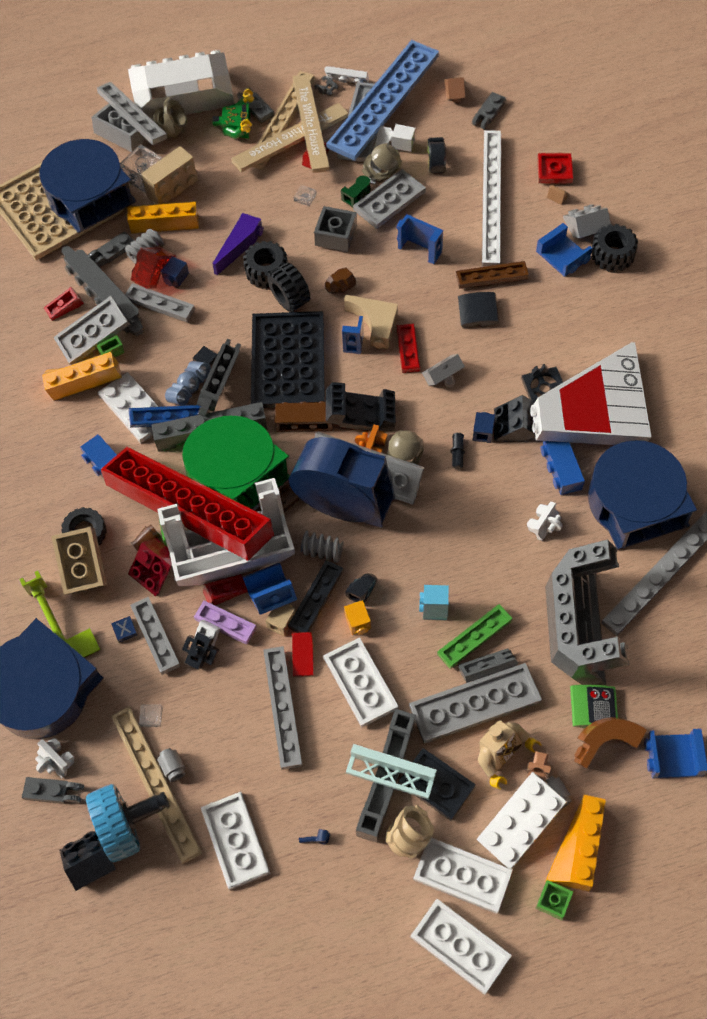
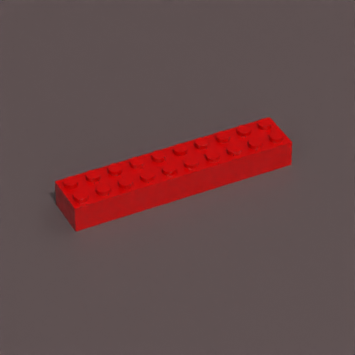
(200, 507)

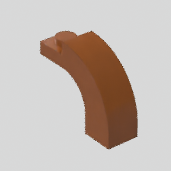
(603, 730)

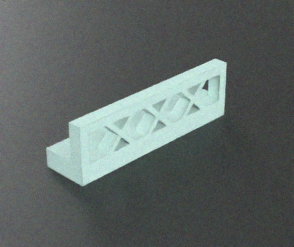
(393, 763)

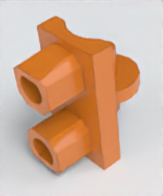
(375, 437)

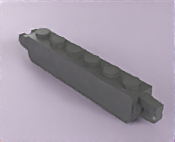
(100, 286)

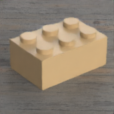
(169, 176)
(79, 560)

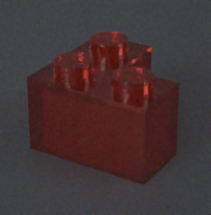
(149, 266)

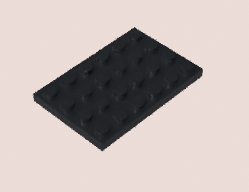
(287, 358)

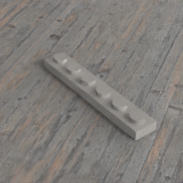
(132, 113)
(282, 708)

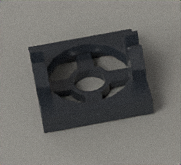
(539, 374)

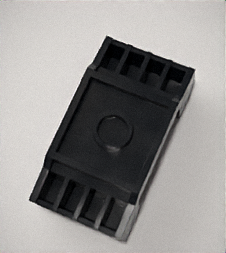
(360, 410)

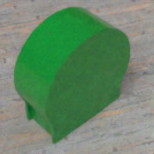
(232, 456)

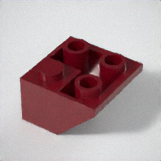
(151, 565)

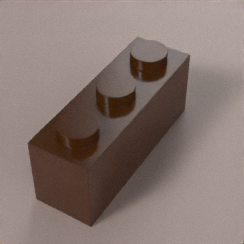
(301, 417)

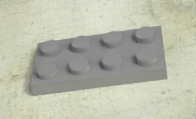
(389, 198)
(91, 330)

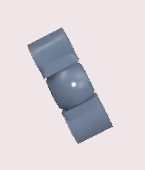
(187, 383)

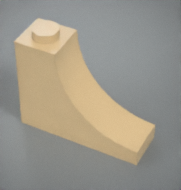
(378, 315)

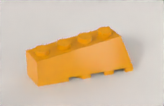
(163, 217)
(81, 376)
(578, 852)

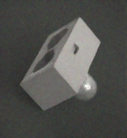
(444, 371)

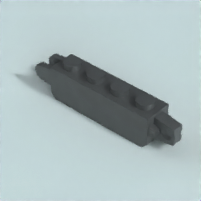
(218, 377)

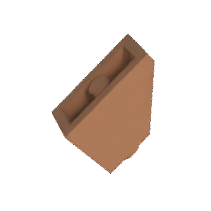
(455, 89)

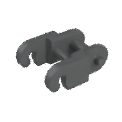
(323, 89)

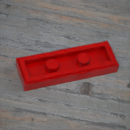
(408, 348)

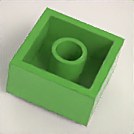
(554, 900)

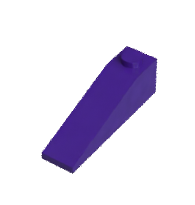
(239, 240)

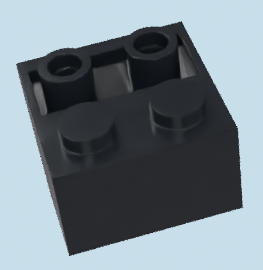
(514, 421)
(85, 860)

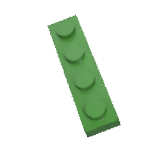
(474, 636)

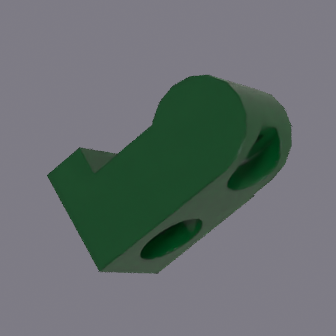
(357, 191)

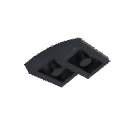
(478, 309)

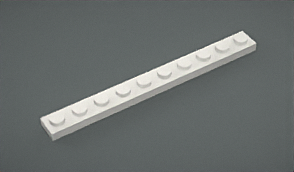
(491, 198)

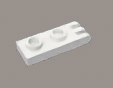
(346, 75)

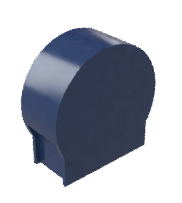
(85, 182)
(343, 481)
(639, 493)
(42, 683)

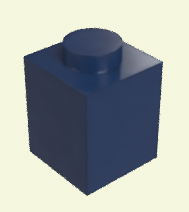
(175, 272)
(483, 427)

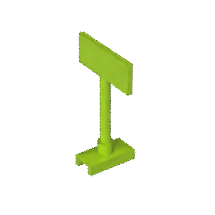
(83, 642)

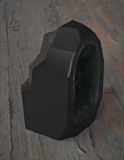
(361, 588)

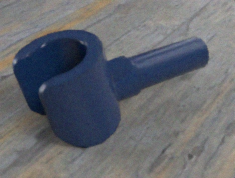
(322, 837)

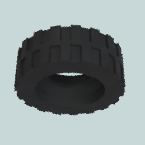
(85, 514)

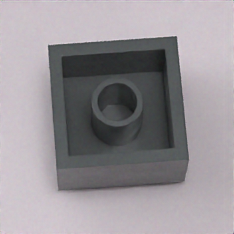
(335, 228)

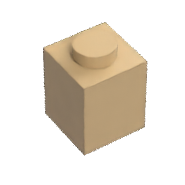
(280, 618)

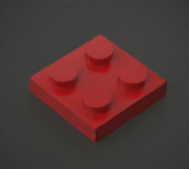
(555, 168)

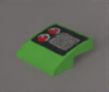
(592, 704)

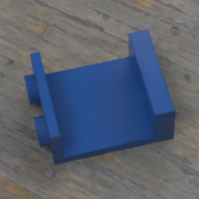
(422, 234)
(562, 251)
(269, 588)
(676, 755)

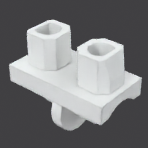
(548, 521)
(50, 761)

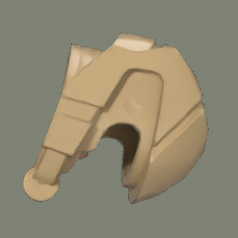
(403, 838)

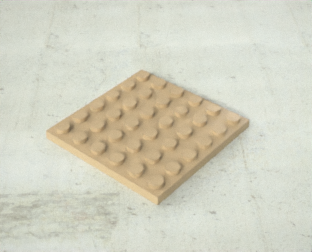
(32, 219)

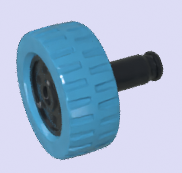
(117, 820)

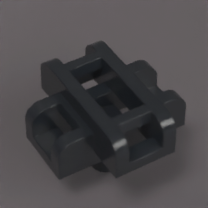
(199, 652)

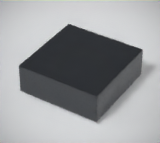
(205, 355)

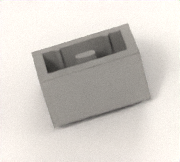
(587, 221)

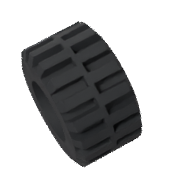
(260, 254)
(612, 258)
(289, 287)

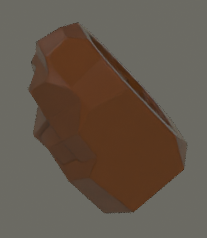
(340, 281)

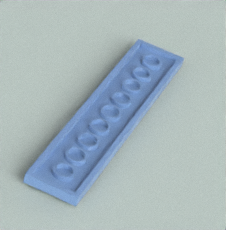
(382, 100)

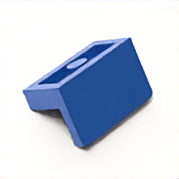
(353, 337)

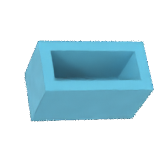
(434, 602)

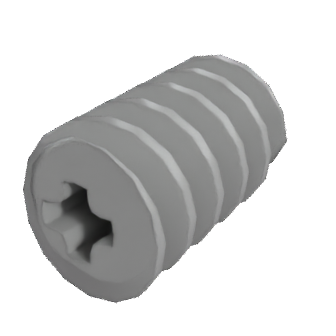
(148, 239)
(321, 547)

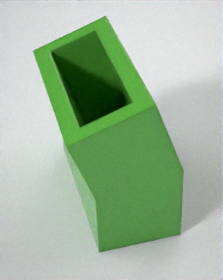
(111, 345)

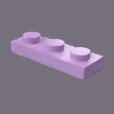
(227, 622)

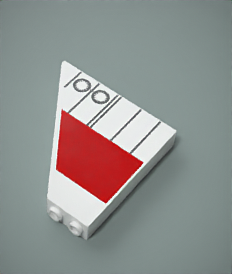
(596, 405)

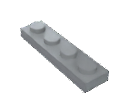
(160, 302)
(155, 635)

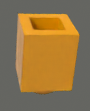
(357, 618)

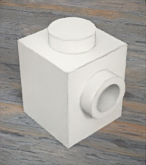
(403, 137)

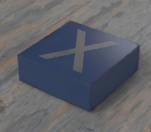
(124, 629)

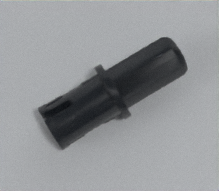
(457, 450)

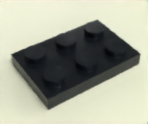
(448, 789)

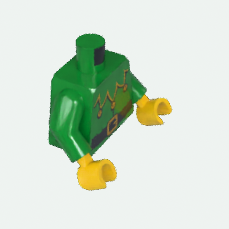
(236, 118)

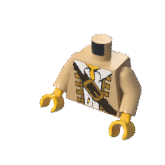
(499, 746)

